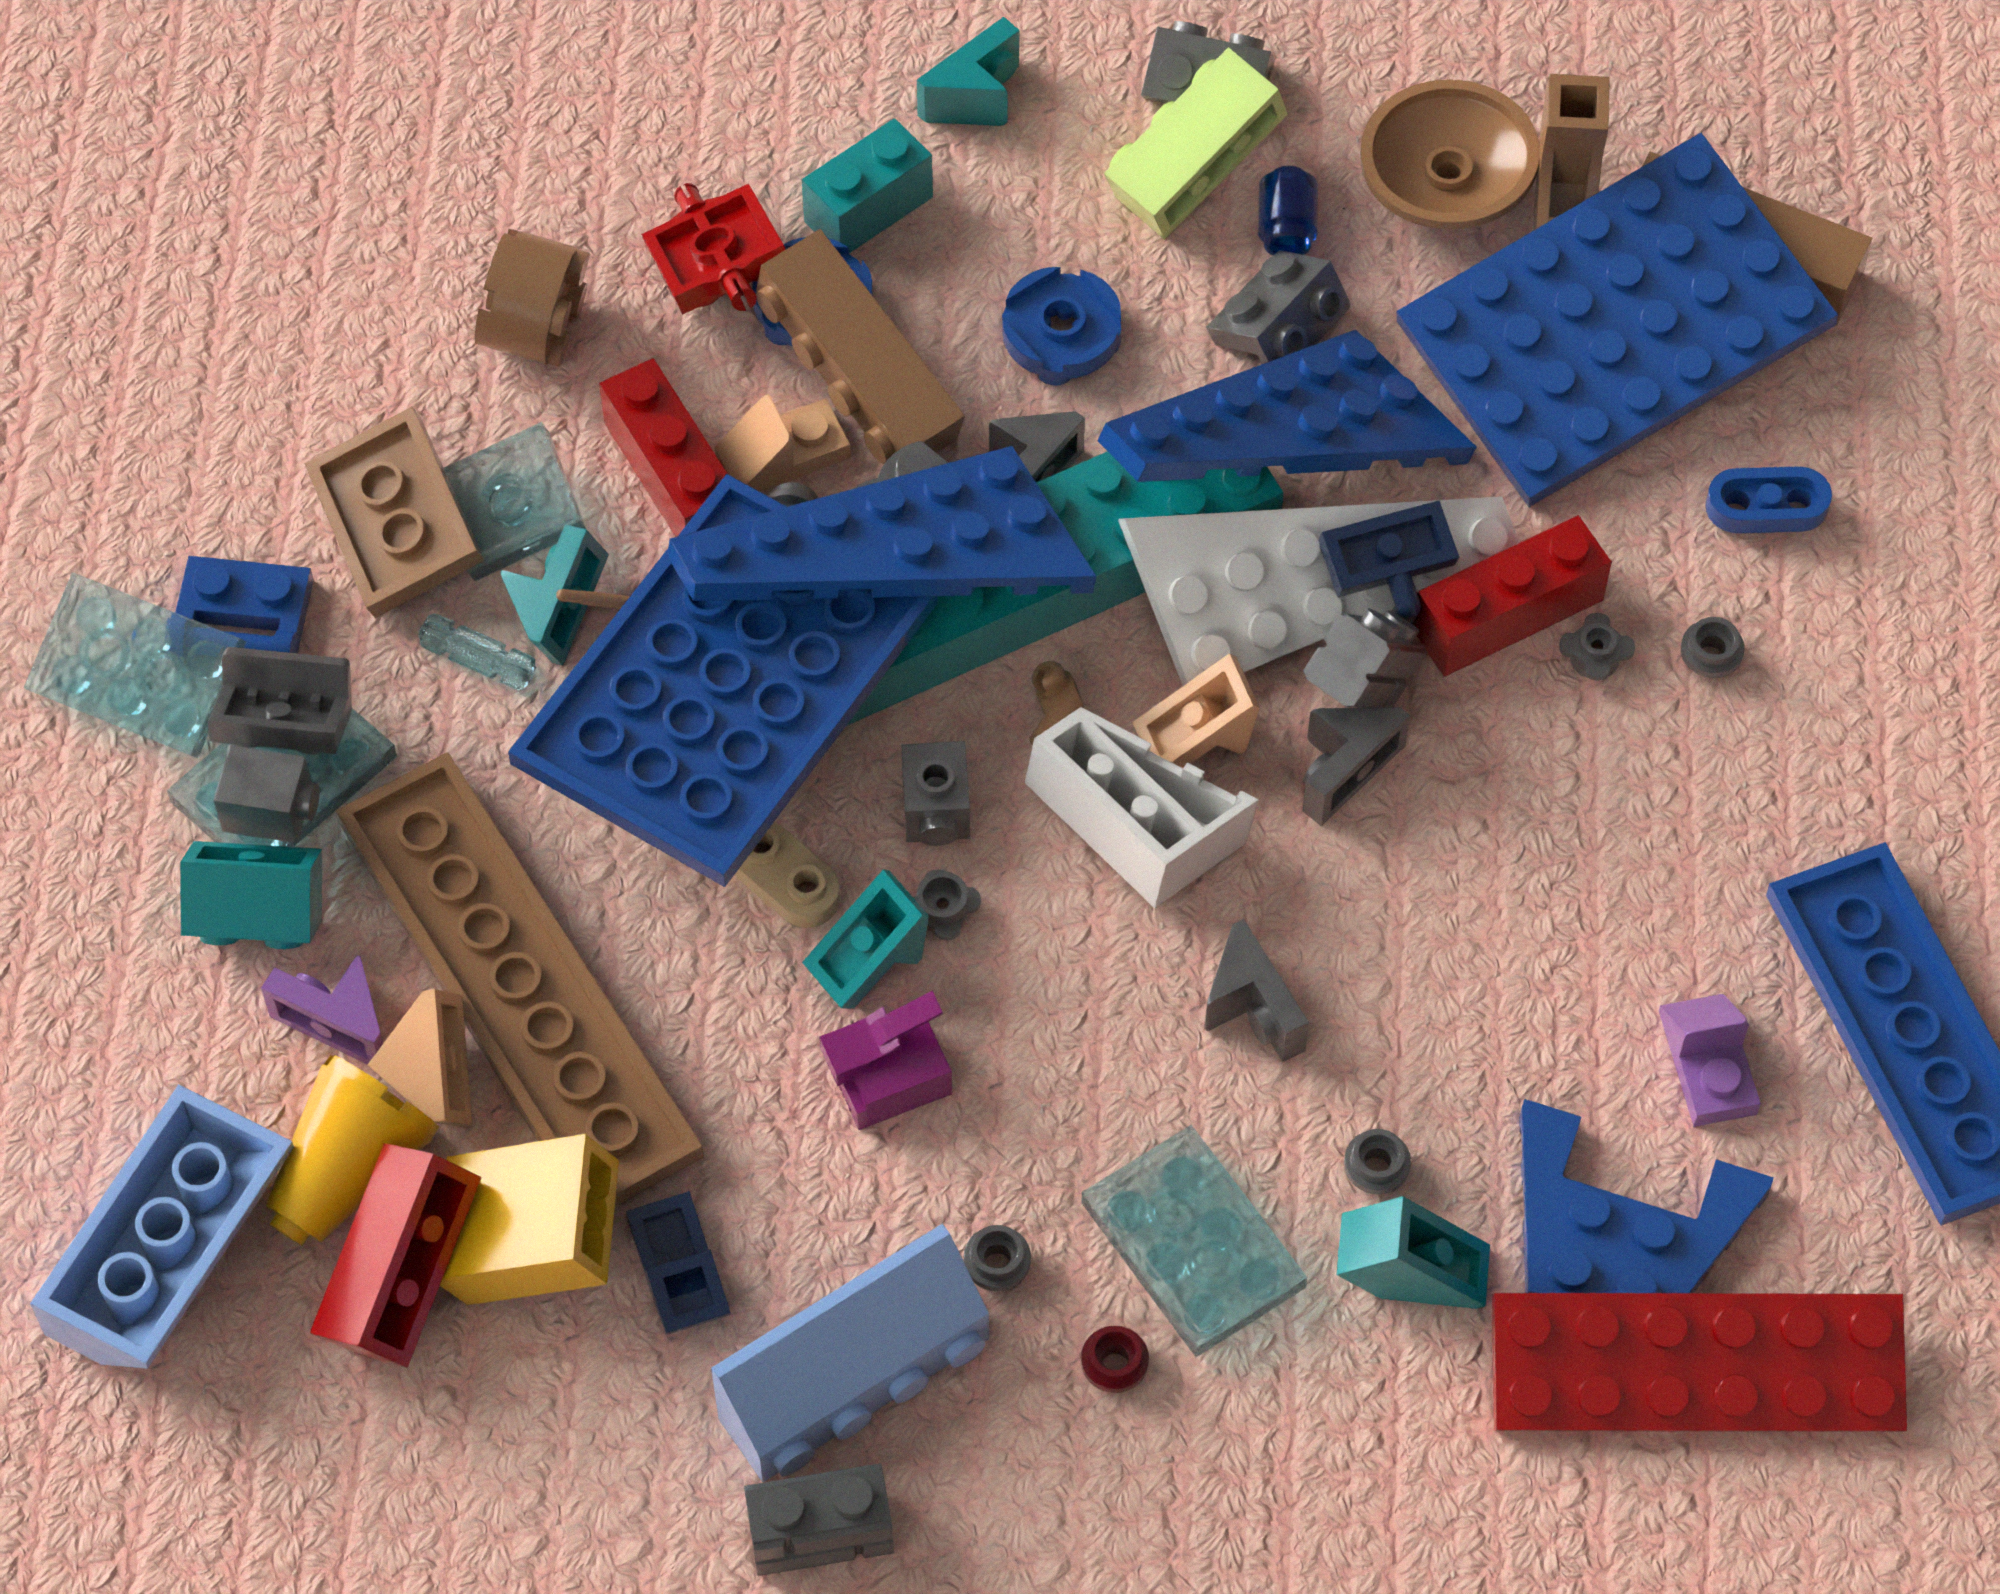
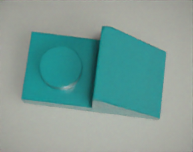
(970, 80)
(570, 565)
(868, 939)

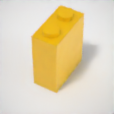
(535, 1220)

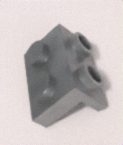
(1184, 49)
(1282, 307)
(282, 701)

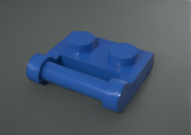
(248, 597)

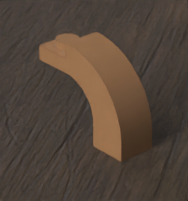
(1570, 143)

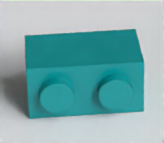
(868, 186)
(251, 893)

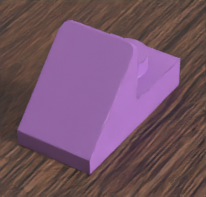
(337, 1018)
(1710, 1058)

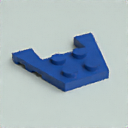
(1611, 1243)

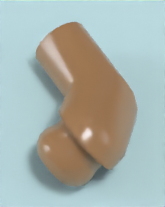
(1056, 695)

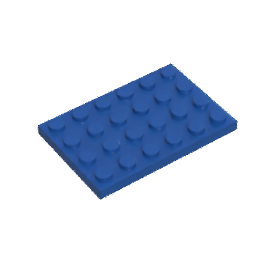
(1616, 319)
(712, 712)

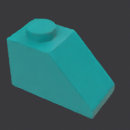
(1412, 1255)

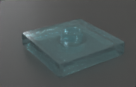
(514, 498)

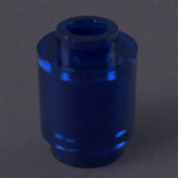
(1288, 210)

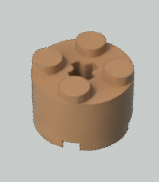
(530, 297)

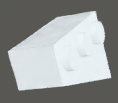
(1135, 808)

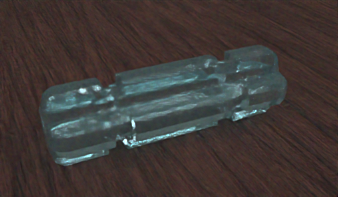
(477, 651)

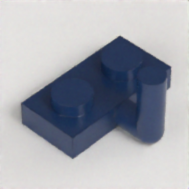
(1391, 553)

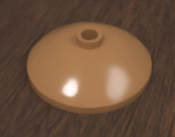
(1455, 133)

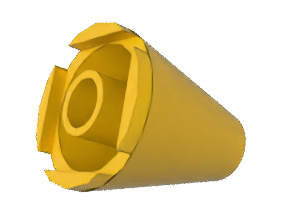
(338, 1148)

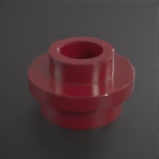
(1114, 1341)

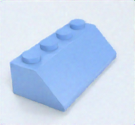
(158, 1231)
(851, 1355)

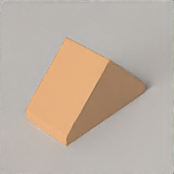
(429, 1058)

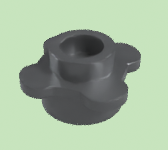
(1592, 662)
(947, 887)

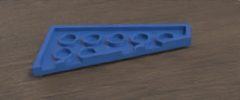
(1305, 411)
(900, 537)

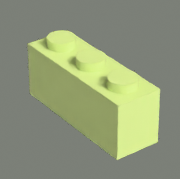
(1195, 142)

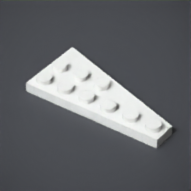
(1261, 581)

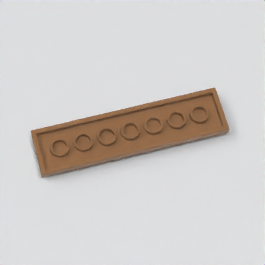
(517, 972)

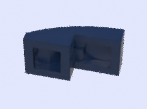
(677, 1263)

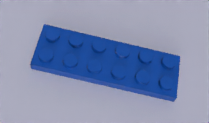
(1902, 1021)

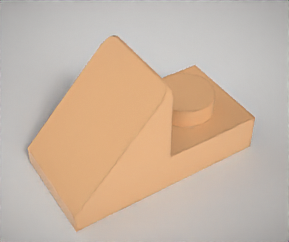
(778, 448)
(1202, 714)

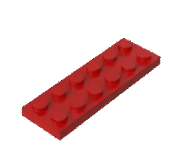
(1699, 1362)

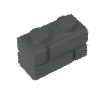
(819, 1519)

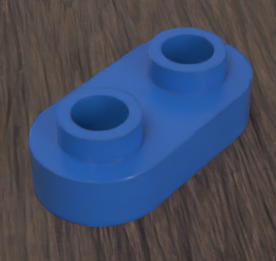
(1766, 499)

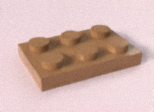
(394, 512)

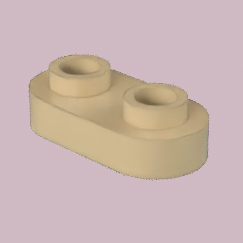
(781, 869)

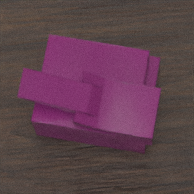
(889, 1061)

